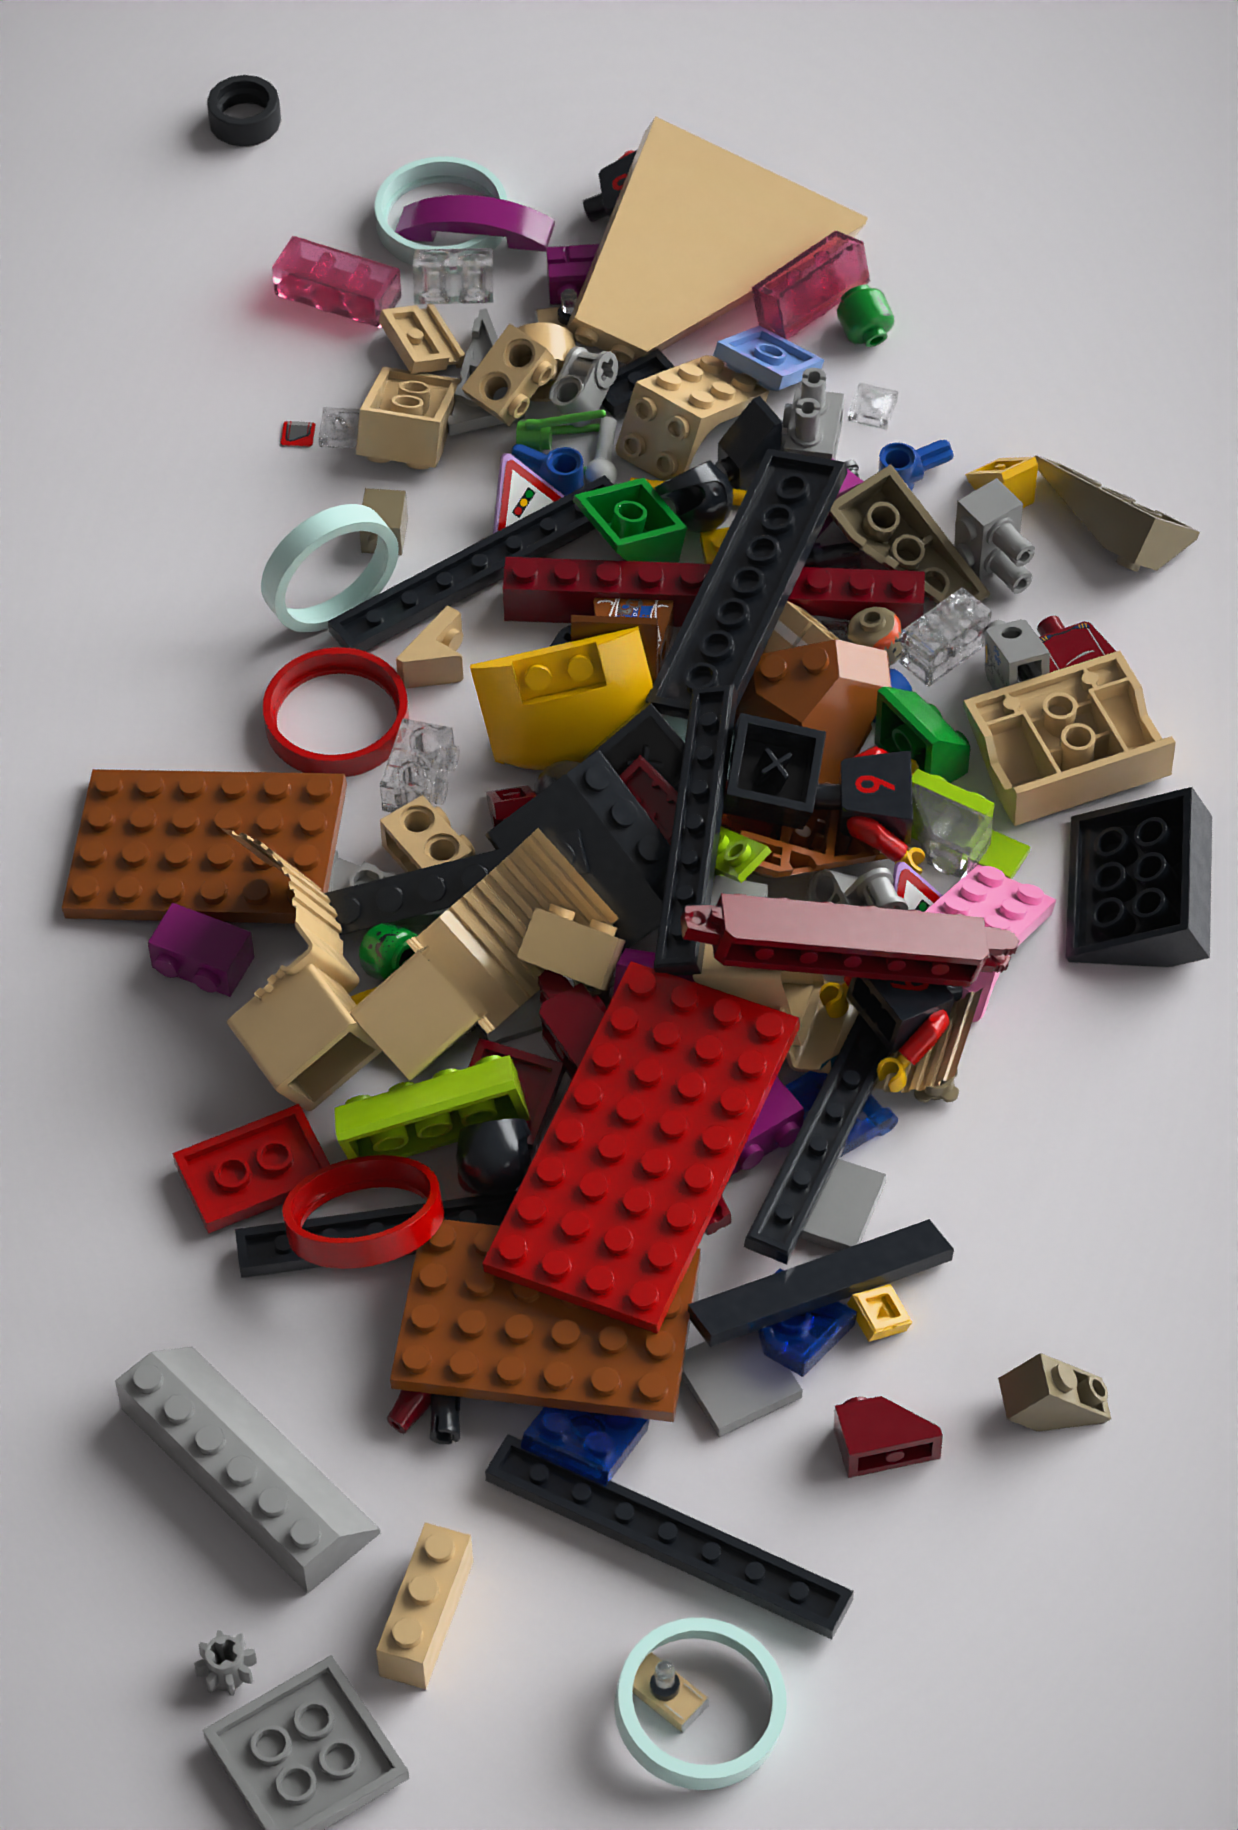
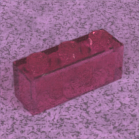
(336, 281)
(810, 284)

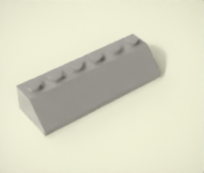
(244, 1464)

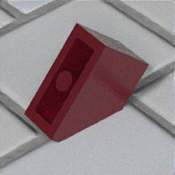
(883, 1436)

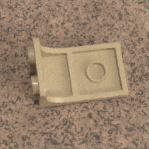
(678, 410)

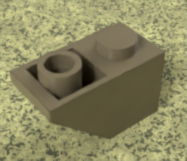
(1053, 1395)

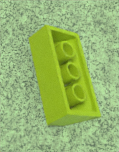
(430, 1112)

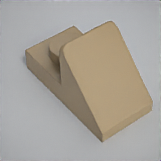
(433, 653)

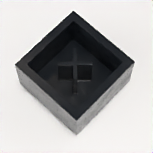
(645, 735)
(773, 771)

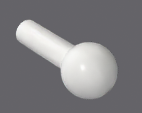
(602, 464)

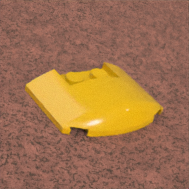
(561, 697)

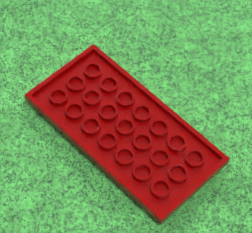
(642, 1147)

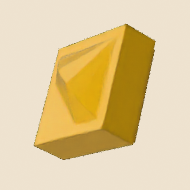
(879, 1312)

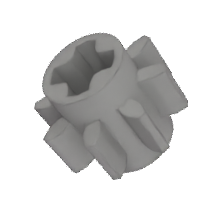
(228, 1674)

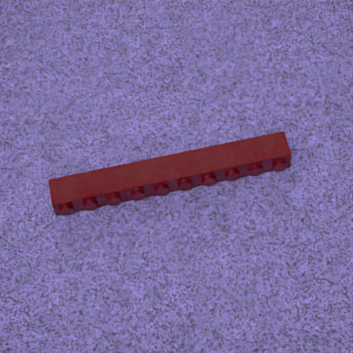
(557, 588)

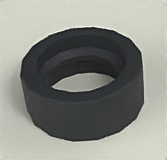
(244, 130)

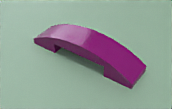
(476, 215)

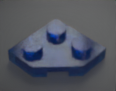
(807, 1337)
(584, 1440)

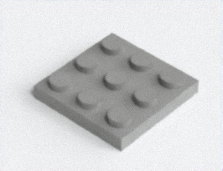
(306, 1751)

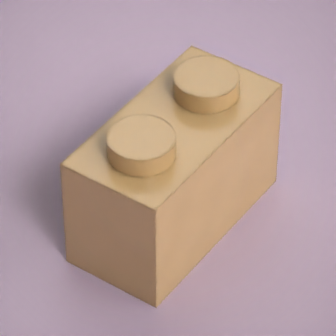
(570, 947)

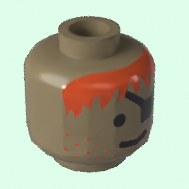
(877, 629)

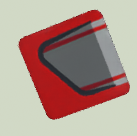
(298, 433)

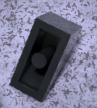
(747, 442)

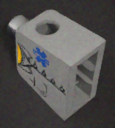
(1013, 651)

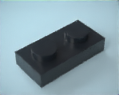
(621, 390)

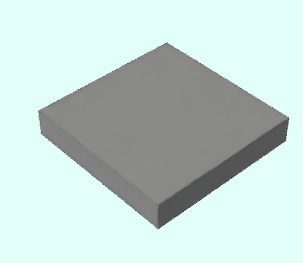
(845, 1206)
(737, 1382)

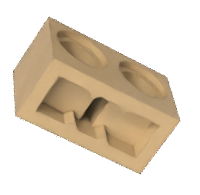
(500, 370)
(422, 836)

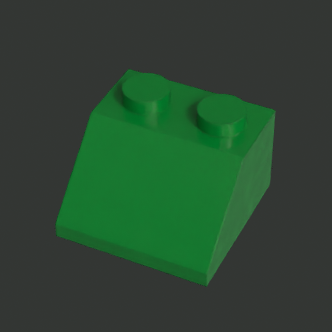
(634, 521)
(912, 725)

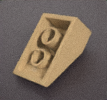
(406, 418)

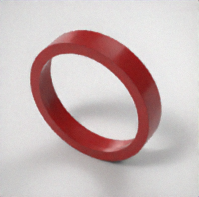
(325, 662)
(356, 1175)

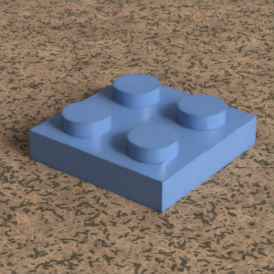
(766, 357)

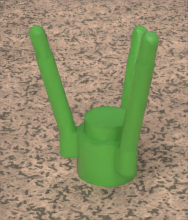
(539, 432)

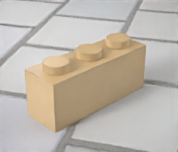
(425, 1606)

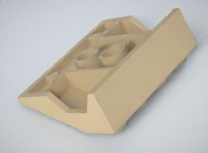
(1068, 738)

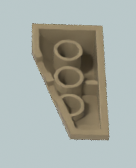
(1117, 522)
(901, 535)

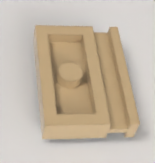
(421, 338)

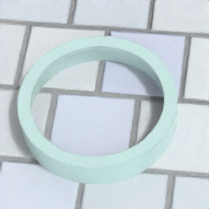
(426, 172)
(305, 540)
(675, 1770)

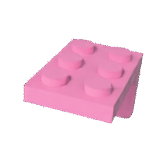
(1003, 905)

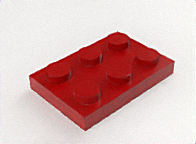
(249, 1167)

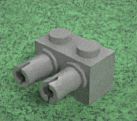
(813, 418)
(991, 537)

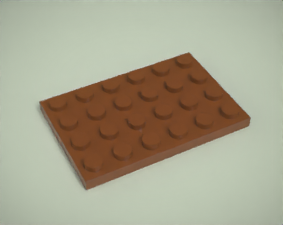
(162, 842)
(520, 1346)

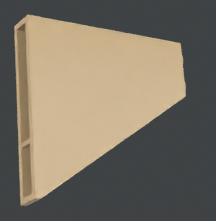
(692, 242)

